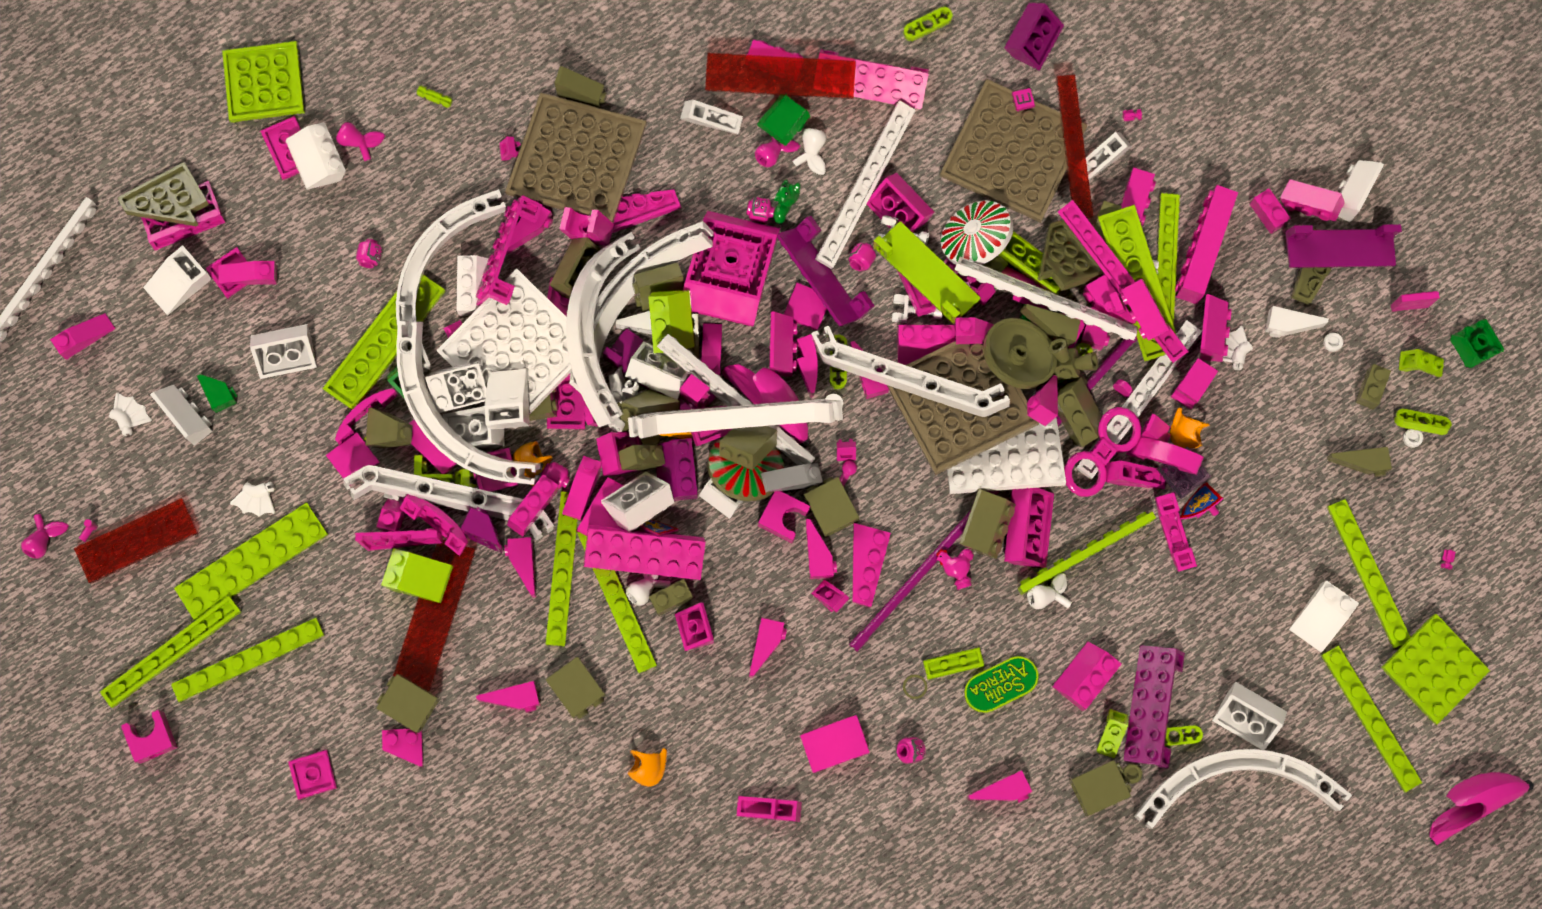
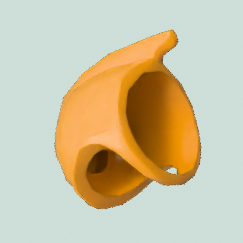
(1186, 431)
(525, 454)
(651, 767)

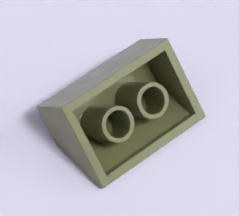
(573, 262)
(1078, 412)
(987, 524)

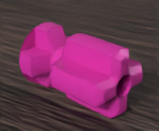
(1129, 115)
(1448, 557)

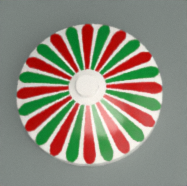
(977, 232)

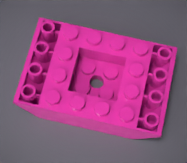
(728, 288)

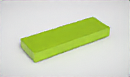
(953, 663)

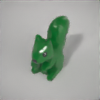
(786, 197)

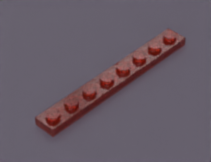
(1074, 143)

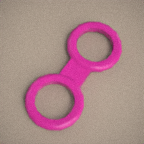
(1102, 451)

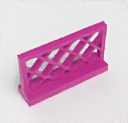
(172, 234)

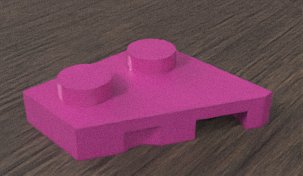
(404, 744)

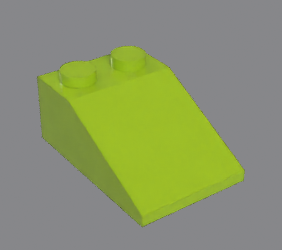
(416, 576)

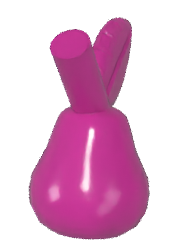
(351, 136)
(768, 153)
(36, 544)

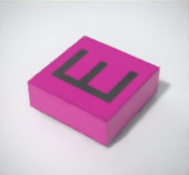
(1023, 99)

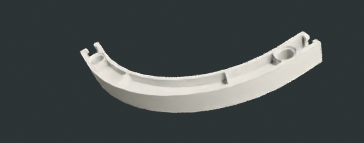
(427, 247)
(620, 289)
(581, 331)
(435, 427)
(1241, 760)

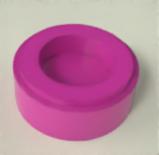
(1123, 388)

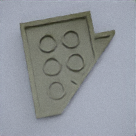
(167, 197)
(1066, 258)

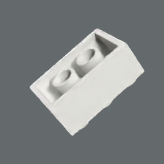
(316, 156)
(1357, 187)
(469, 276)
(283, 351)
(656, 371)
(182, 413)
(638, 501)
(1250, 716)

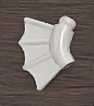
(1237, 348)
(617, 383)
(128, 413)
(255, 499)

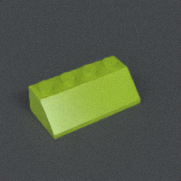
(1027, 260)

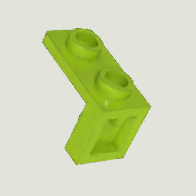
(1421, 360)
(421, 466)
(1113, 733)

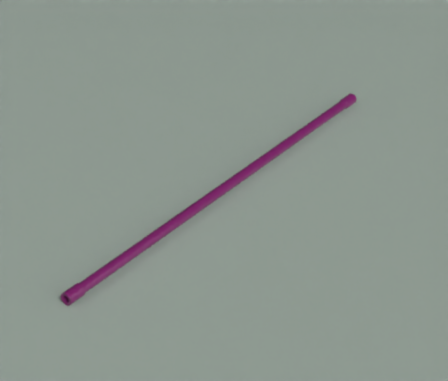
(863, 636)

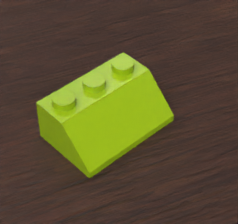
(673, 316)

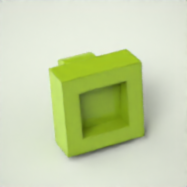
(463, 477)

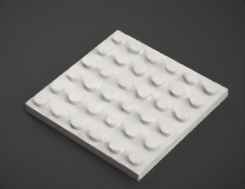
(515, 336)
(1019, 463)

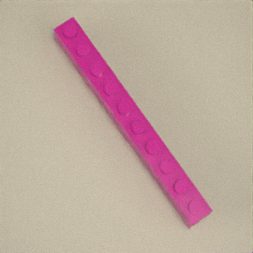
(1136, 193)

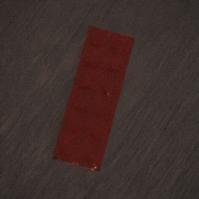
(136, 541)

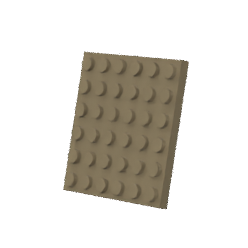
(1009, 152)
(576, 156)
(950, 434)

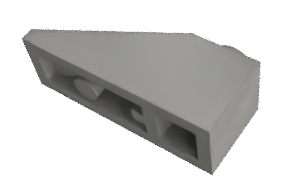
(792, 478)

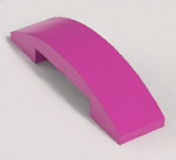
(382, 397)
(1167, 453)
(436, 518)
(1174, 532)

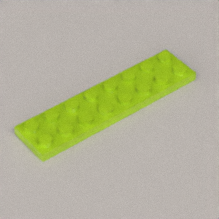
(1127, 241)
(377, 349)
(251, 561)

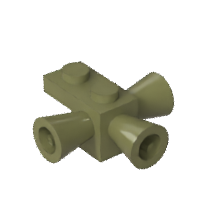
(1070, 362)

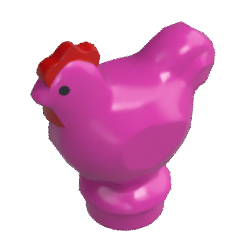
(957, 566)

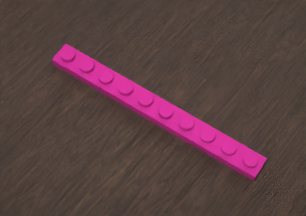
(1113, 269)

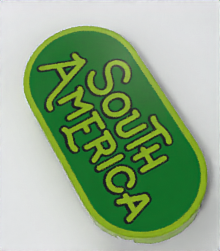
(1001, 684)

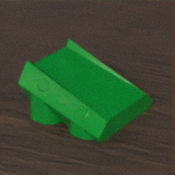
(784, 119)
(1476, 343)

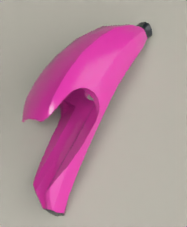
(767, 388)
(1491, 789)

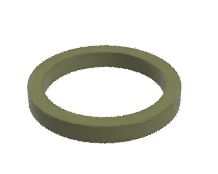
(904, 689)

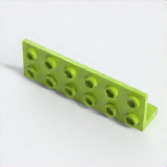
(926, 272)

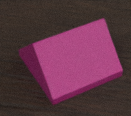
(694, 627)

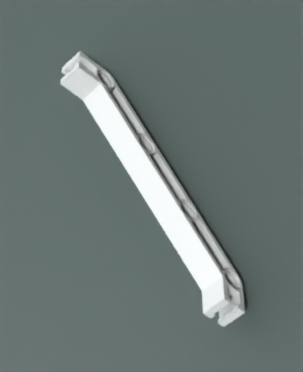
(909, 378)
(735, 417)
(439, 493)

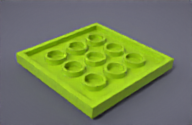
(263, 81)
(1435, 669)

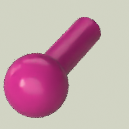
(849, 468)

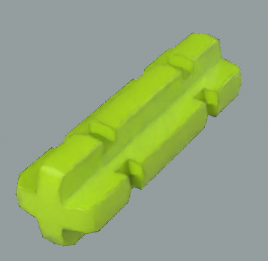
(434, 96)

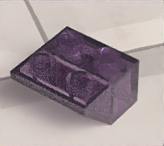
(1183, 482)

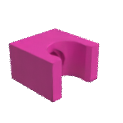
(595, 227)
(1194, 384)
(777, 508)
(155, 744)

